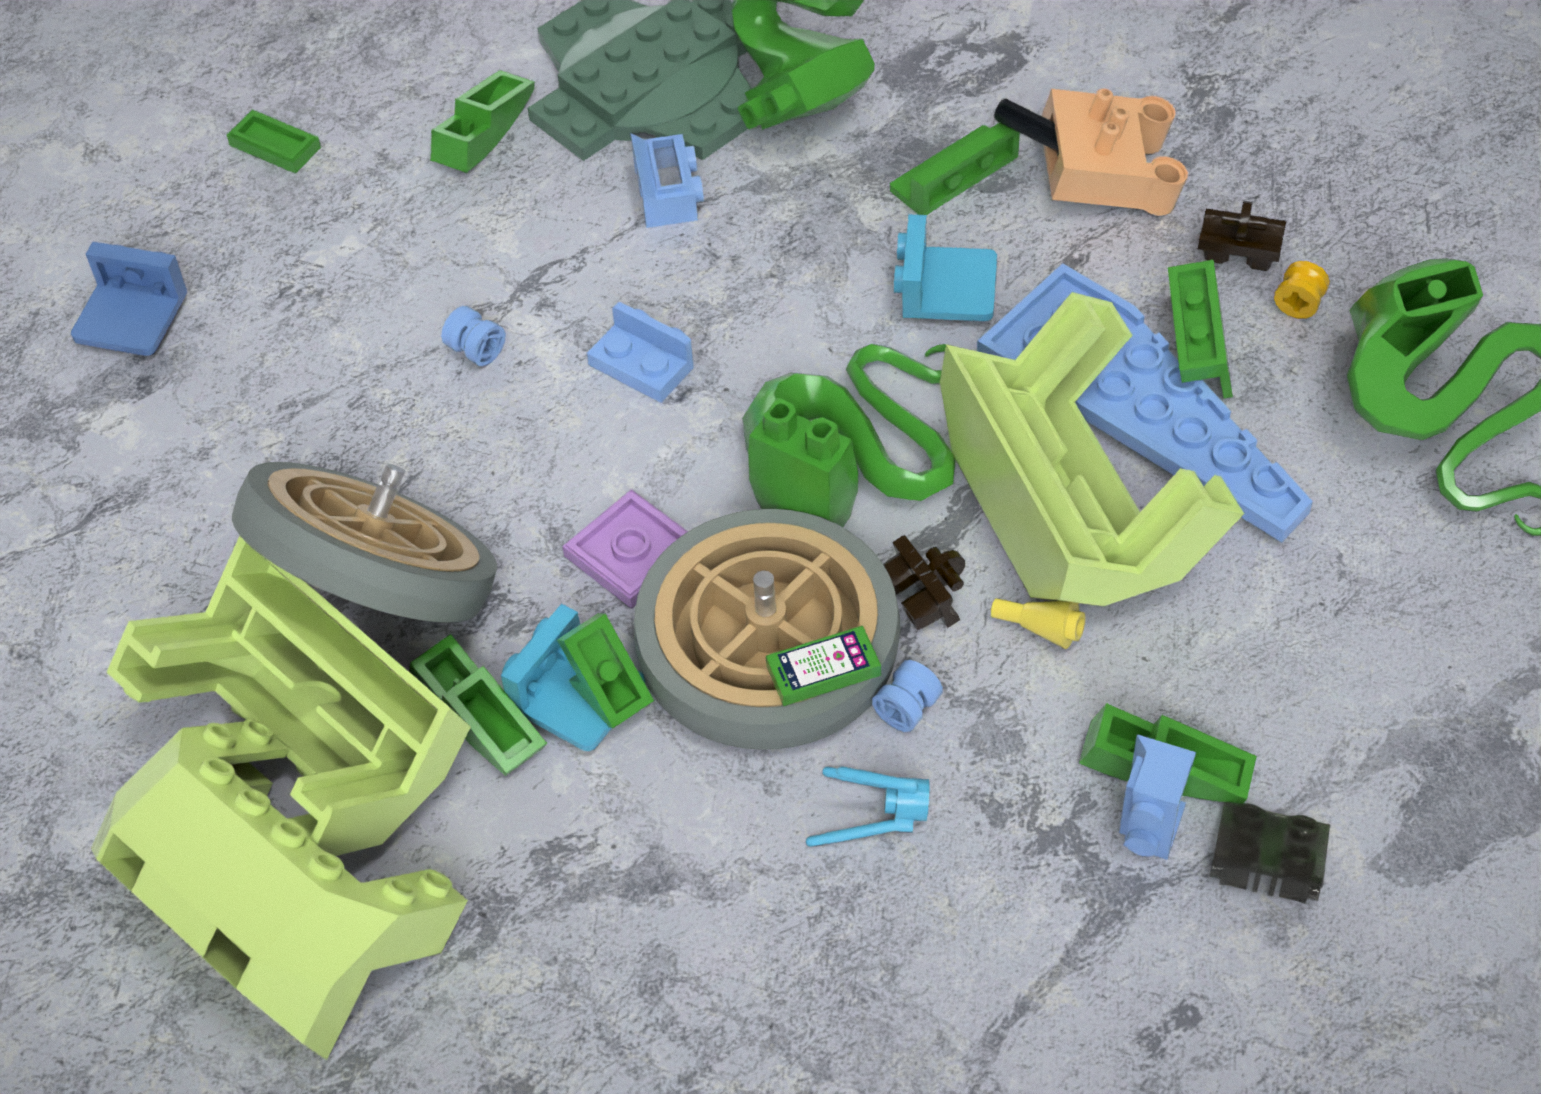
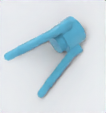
(903, 797)

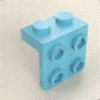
(943, 280)
(541, 686)

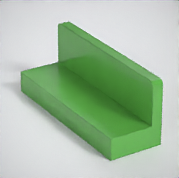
(956, 168)
(1199, 324)

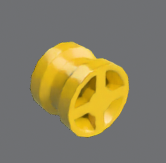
(1301, 289)

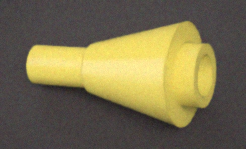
(1053, 620)

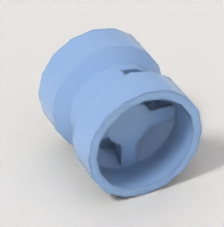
(469, 333)
(904, 699)

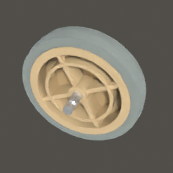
(364, 541)
(749, 591)

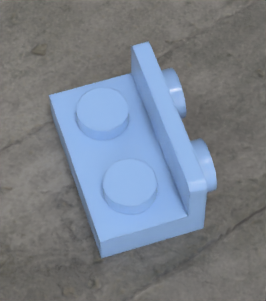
(643, 353)

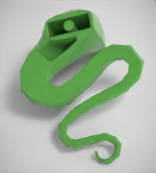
(800, 67)
(1403, 324)
(814, 462)

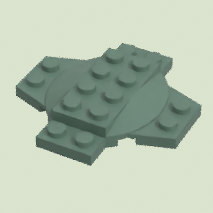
(643, 72)

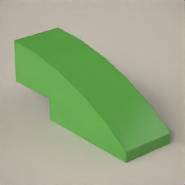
(480, 120)
(496, 723)
(1218, 770)

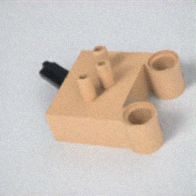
(1099, 148)

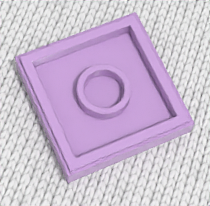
(623, 545)

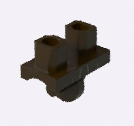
(1241, 235)
(933, 599)

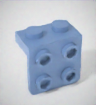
(132, 299)

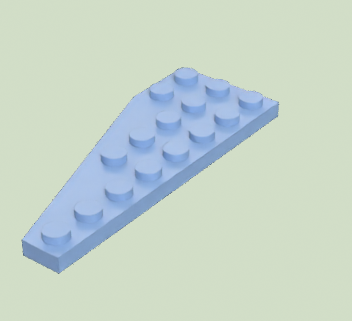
(1154, 413)

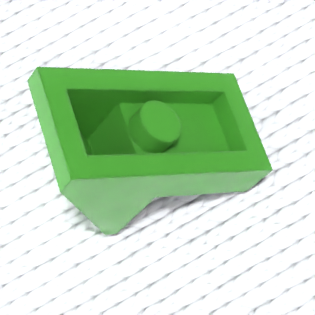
(604, 671)

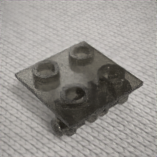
(1271, 846)

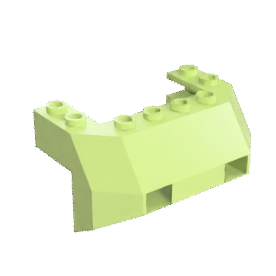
(1049, 479)
(345, 708)
(256, 891)

